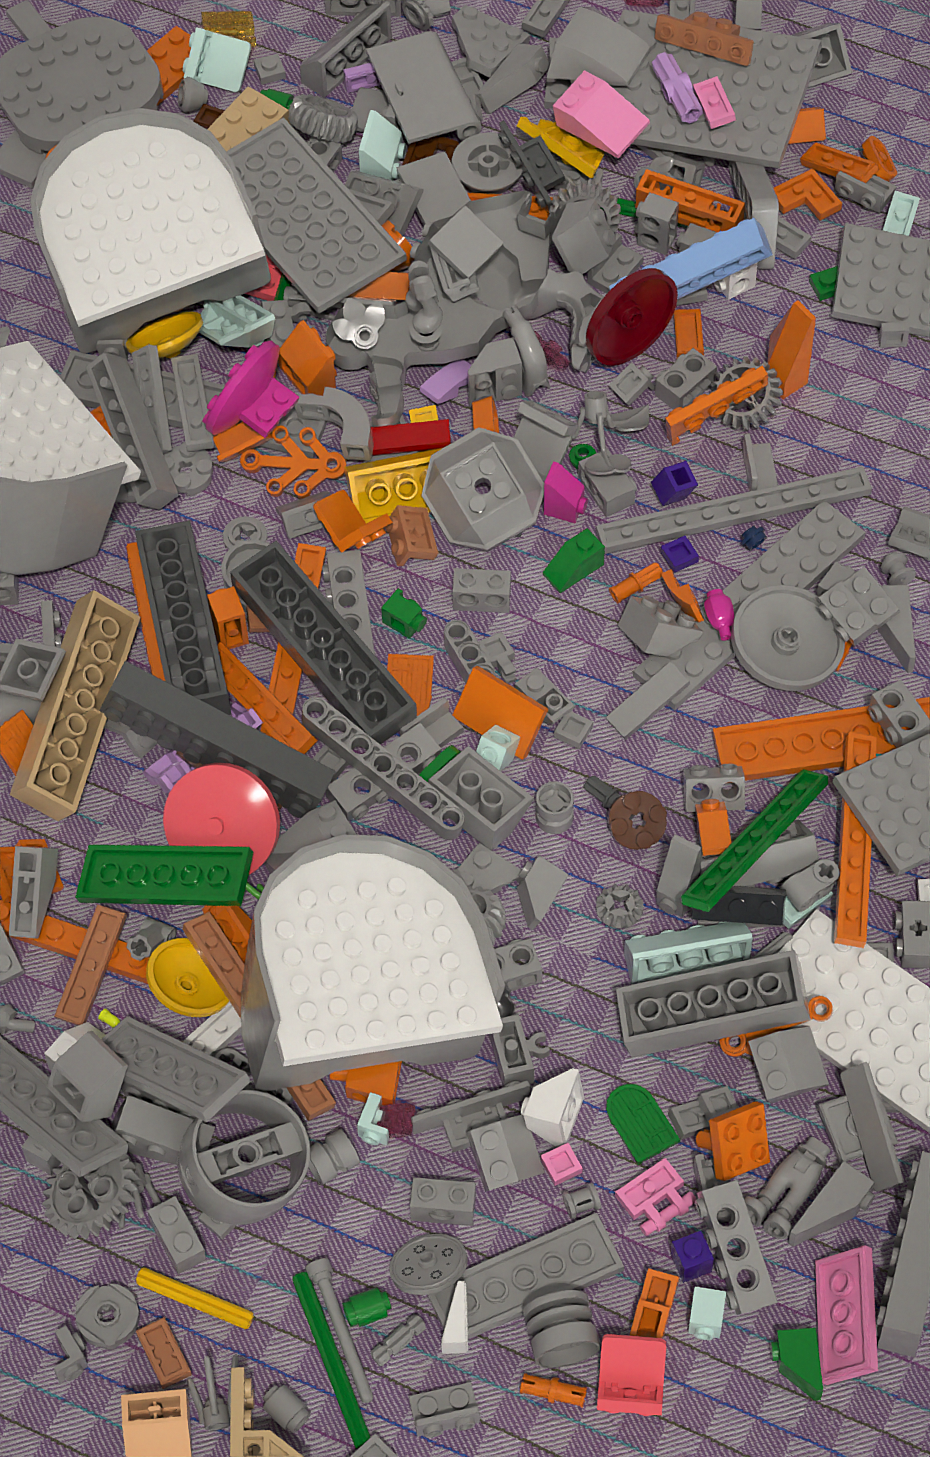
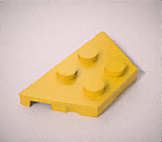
(569, 147)

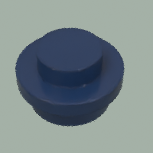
(753, 537)

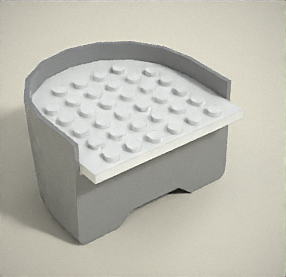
(143, 222)
(54, 467)
(364, 963)

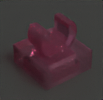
(398, 1119)

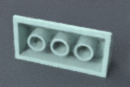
(686, 950)

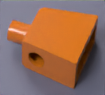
(376, 1079)

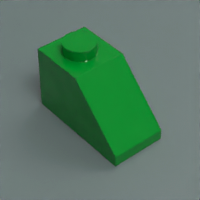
(575, 561)
(799, 1359)

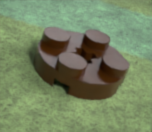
(621, 826)

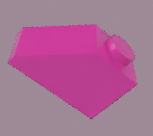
(563, 494)

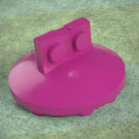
(251, 394)

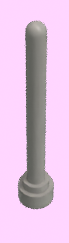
(320, 1273)

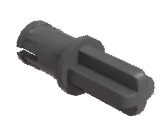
(602, 792)

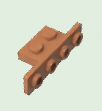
(706, 36)

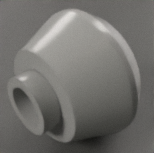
(191, 95)

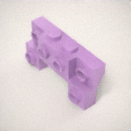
(171, 768)

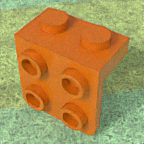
(346, 523)

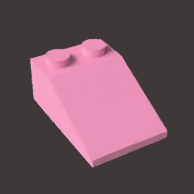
(599, 115)

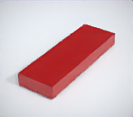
(411, 437)

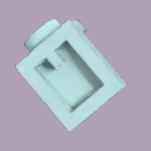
(367, 1124)

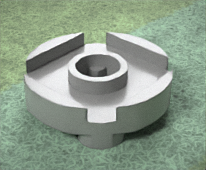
(200, 466)
(109, 1333)

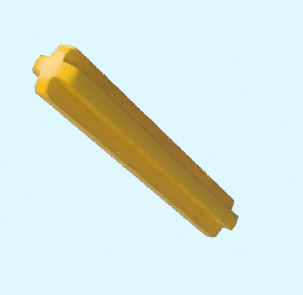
(194, 1298)

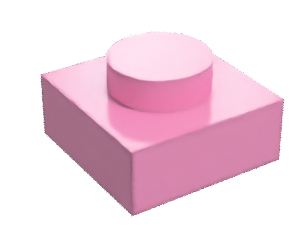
(561, 1164)

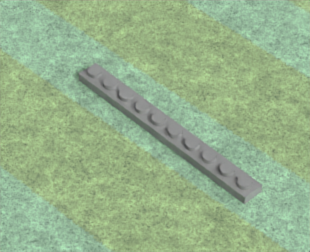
(733, 510)

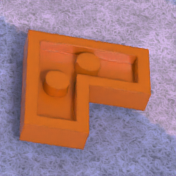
(812, 191)

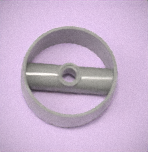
(283, 1141)

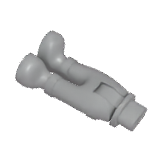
(799, 1174)

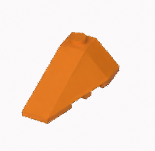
(792, 348)

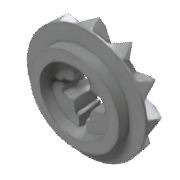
(418, 13)
(248, 525)
(618, 917)

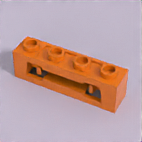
(694, 202)

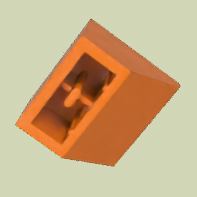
(307, 360)

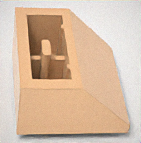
(156, 1424)

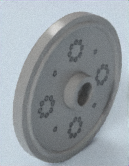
(428, 1264)

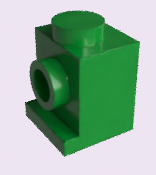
(403, 614)

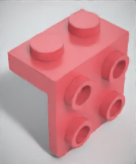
(631, 1374)

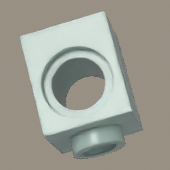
(498, 746)
(707, 1313)

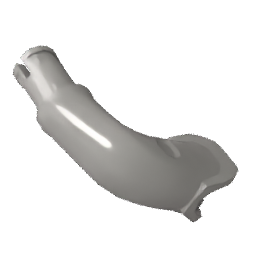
(531, 352)

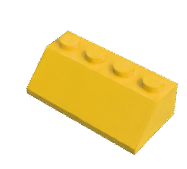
(389, 482)

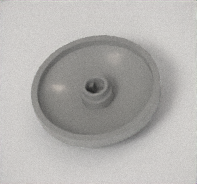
(786, 638)

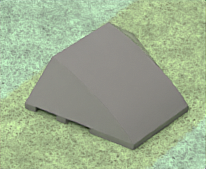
(599, 47)

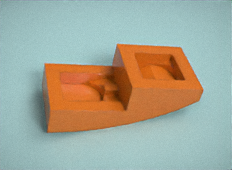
(683, 596)

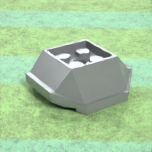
(487, 518)

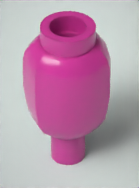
(719, 612)

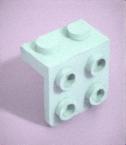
(217, 59)

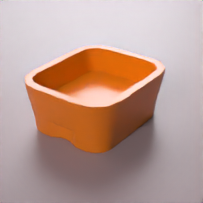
(485, 414)

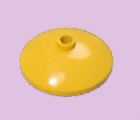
(168, 333)
(179, 966)

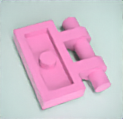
(651, 1188)

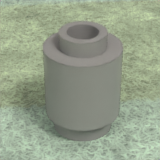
(286, 1408)

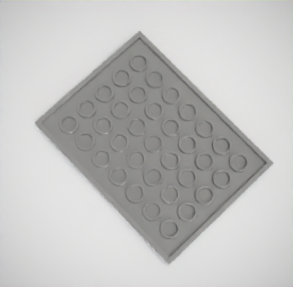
(762, 95)

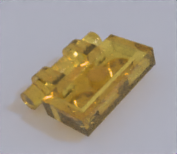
(230, 24)

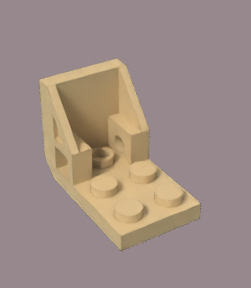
(242, 1426)

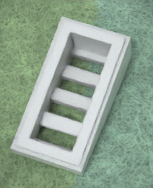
(456, 1328)

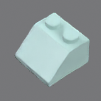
(381, 147)

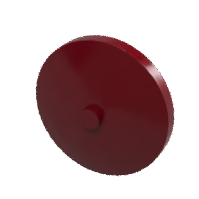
(631, 316)

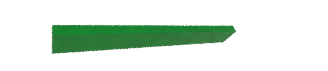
(754, 840)

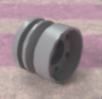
(561, 1329)

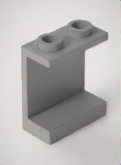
(544, 435)

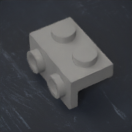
(872, 195)
(912, 533)

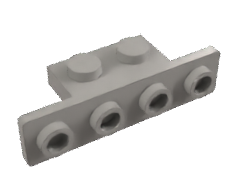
(465, 1115)

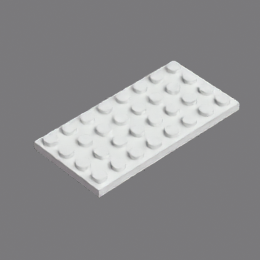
(876, 1015)

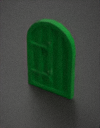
(640, 1122)

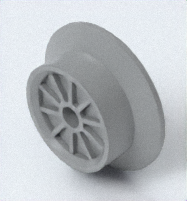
(485, 164)

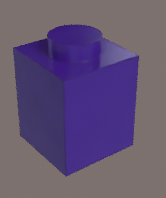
(674, 483)
(692, 1256)

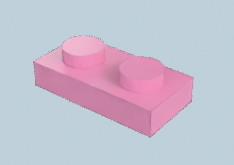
(714, 102)

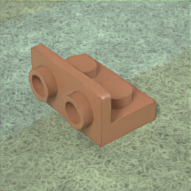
(411, 534)

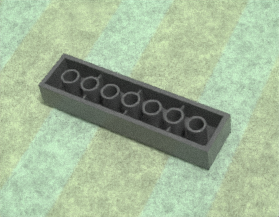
(182, 613)
(322, 643)
(212, 736)

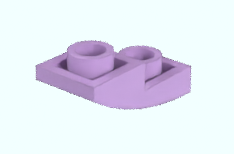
(446, 382)

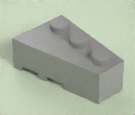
(155, 1130)

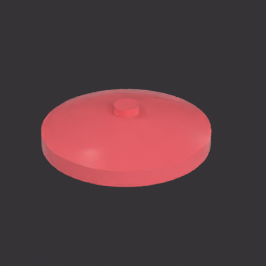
(223, 808)

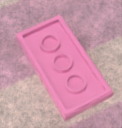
(846, 1315)

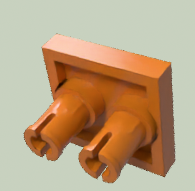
(737, 1141)

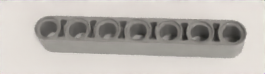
(388, 780)

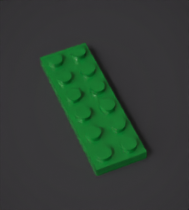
(164, 875)

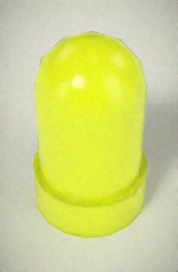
(108, 1018)

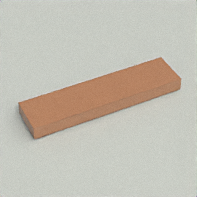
(90, 965)

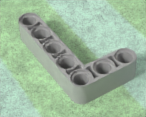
(760, 202)

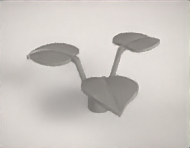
(597, 412)

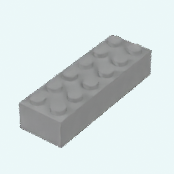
(712, 1003)
(908, 1275)

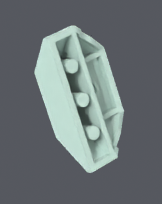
(236, 322)

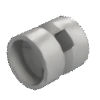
(554, 807)
(333, 1155)

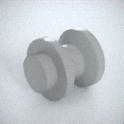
(895, 565)

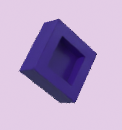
(679, 554)

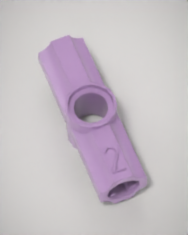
(677, 87)

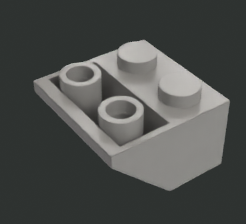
(496, 372)
(658, 626)
(88, 1078)

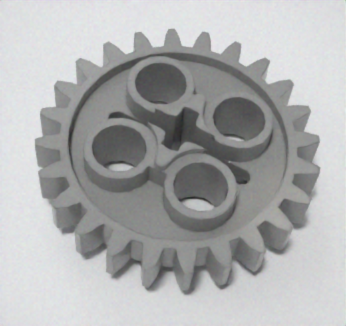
(71, 1201)

